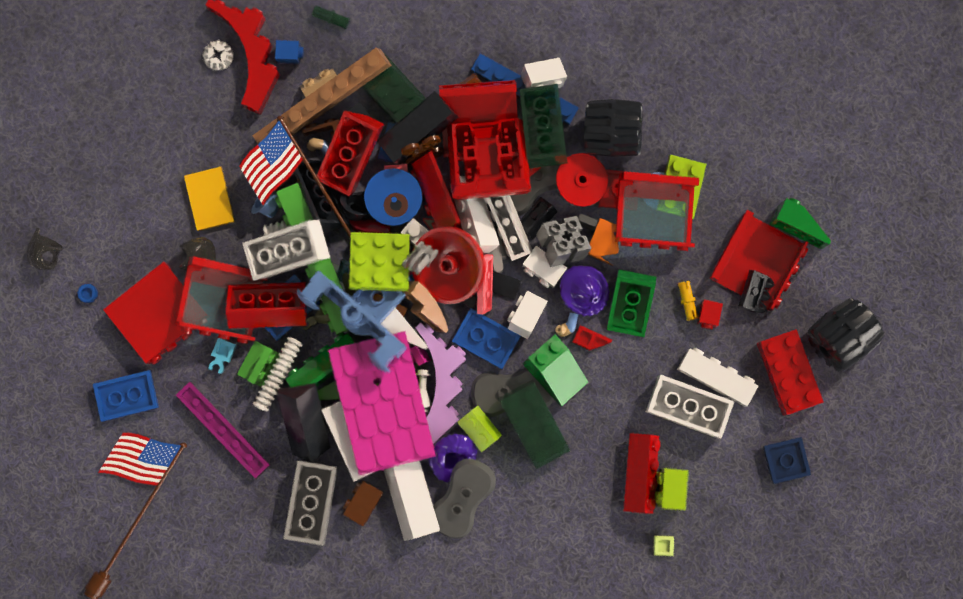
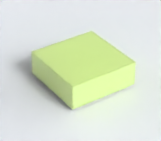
(663, 545)

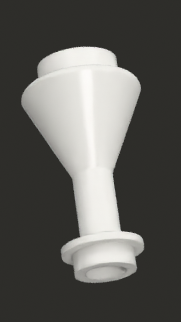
(422, 386)

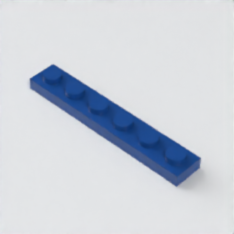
(494, 72)

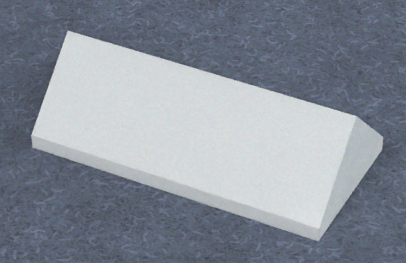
(337, 423)
(411, 500)

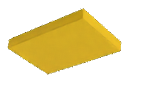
(209, 199)

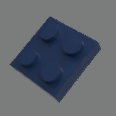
(787, 460)

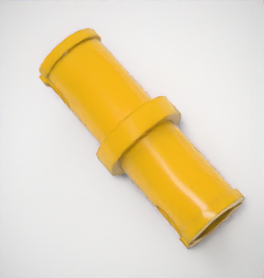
(688, 300)

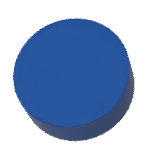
(87, 293)

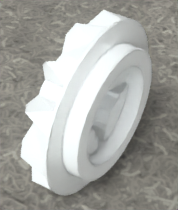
(226, 56)

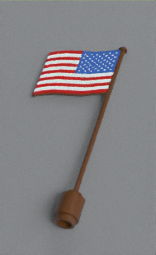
(275, 161)
(142, 462)

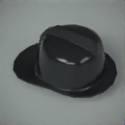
(354, 206)

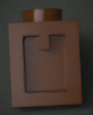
(314, 128)

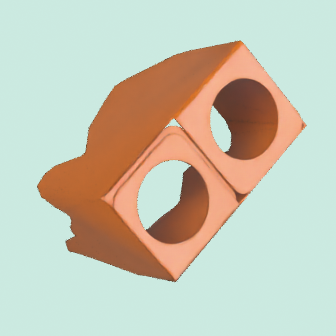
(603, 241)

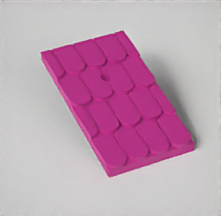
(383, 420)

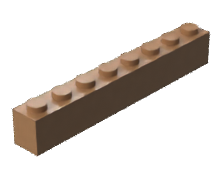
(330, 93)

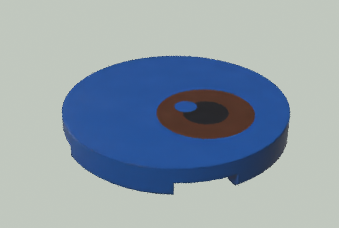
(393, 197)

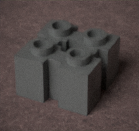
(563, 241)

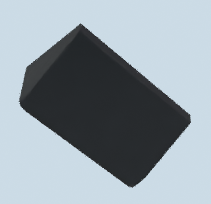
(539, 213)
(505, 285)

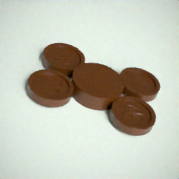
(418, 151)

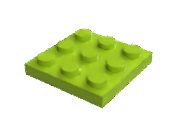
(378, 261)

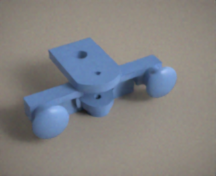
(360, 315)

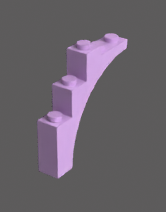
(447, 388)

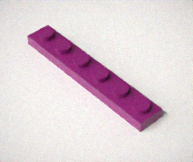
(223, 430)

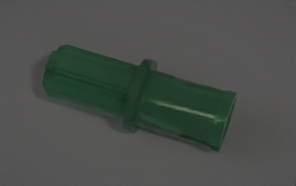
(330, 17)

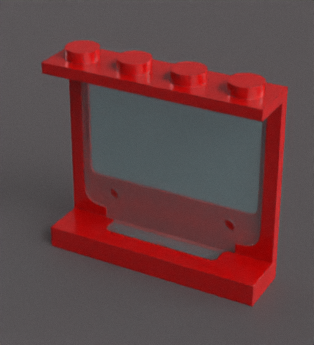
(655, 210)
(205, 298)

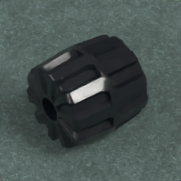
(613, 128)
(845, 334)

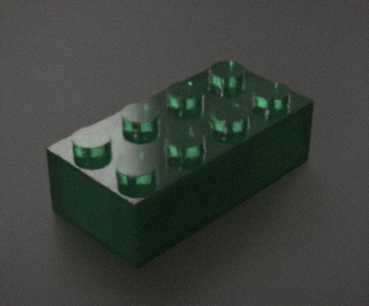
(393, 93)
(543, 126)
(534, 424)

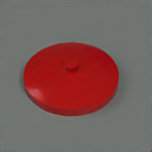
(457, 267)

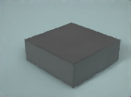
(587, 222)

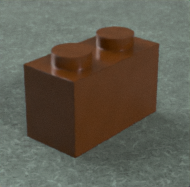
(363, 502)

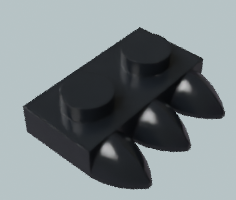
(755, 291)

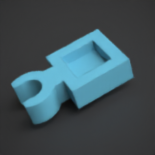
(223, 352)

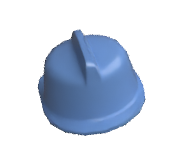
(269, 208)

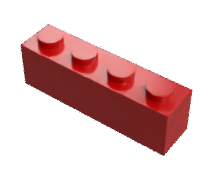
(641, 473)

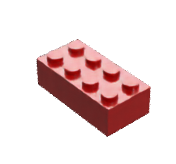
(789, 372)

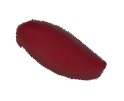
(369, 225)

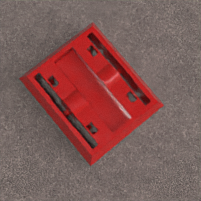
(488, 159)

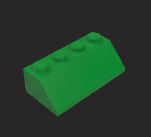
(319, 368)

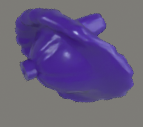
(584, 290)
(449, 452)

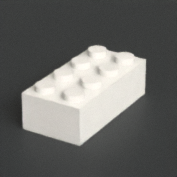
(286, 250)
(689, 406)

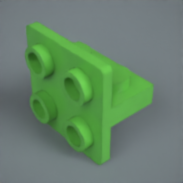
(258, 364)

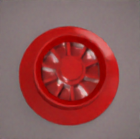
(590, 172)

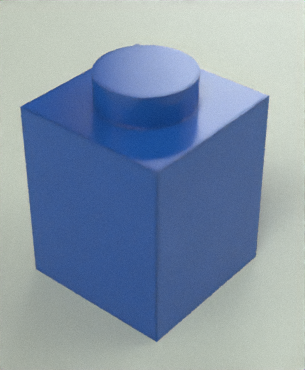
(288, 52)

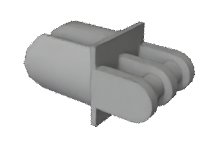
(498, 255)
(420, 258)

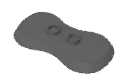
(540, 182)
(491, 386)
(469, 486)

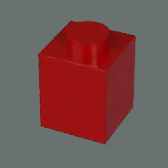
(709, 314)

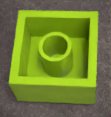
(672, 488)

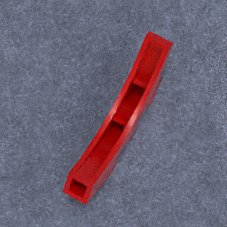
(261, 77)

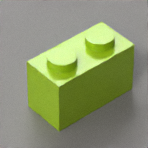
(479, 428)

